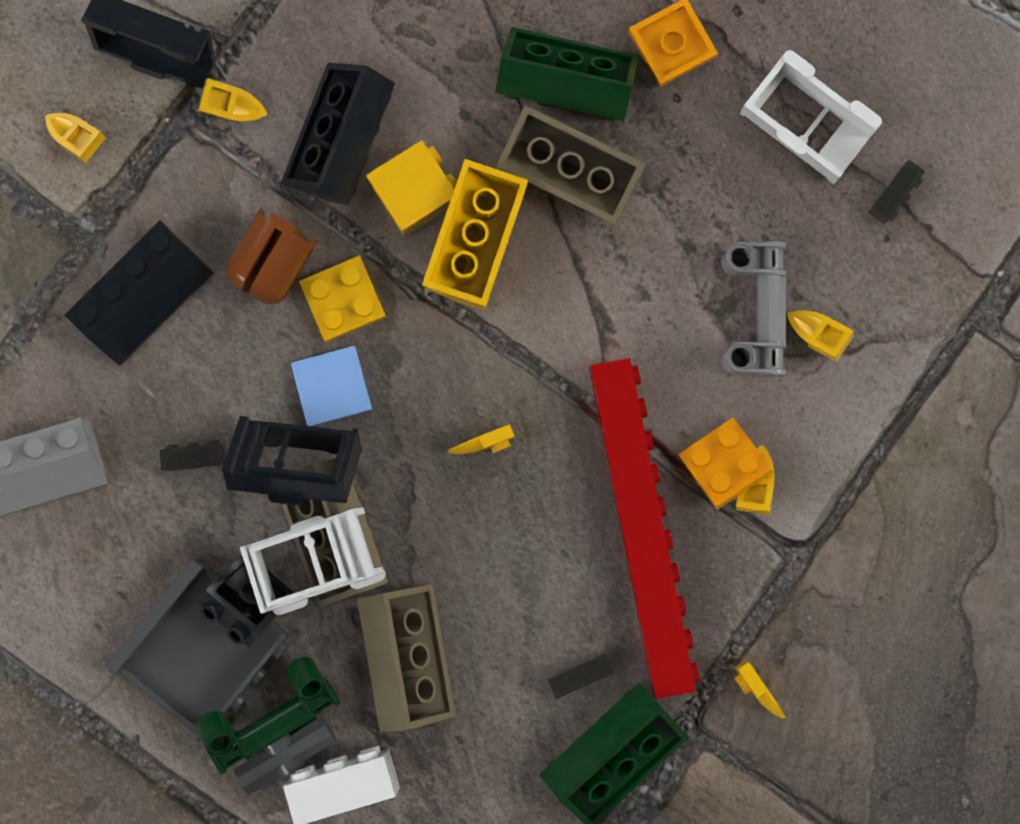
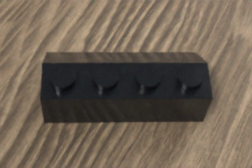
(338, 132)
(139, 293)

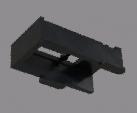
(150, 41)
(284, 485)

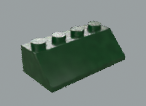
(566, 74)
(613, 756)

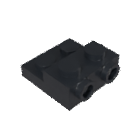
(234, 605)

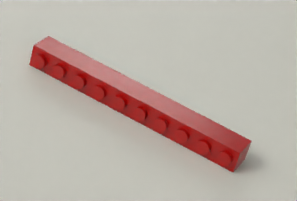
(642, 528)

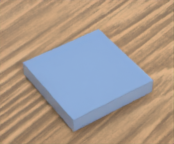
(331, 386)

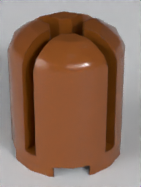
(269, 258)

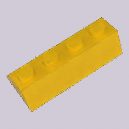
(475, 234)

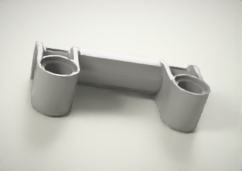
(766, 263)

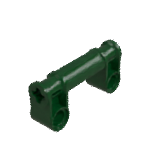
(230, 746)

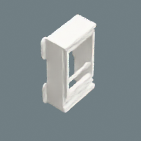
(843, 146)
(349, 552)

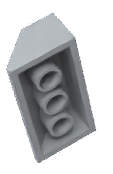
(49, 465)

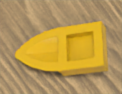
(229, 102)
(74, 134)
(821, 332)
(495, 440)
(759, 497)
(751, 682)

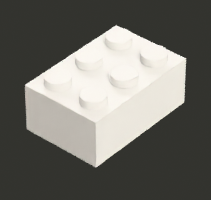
(341, 785)

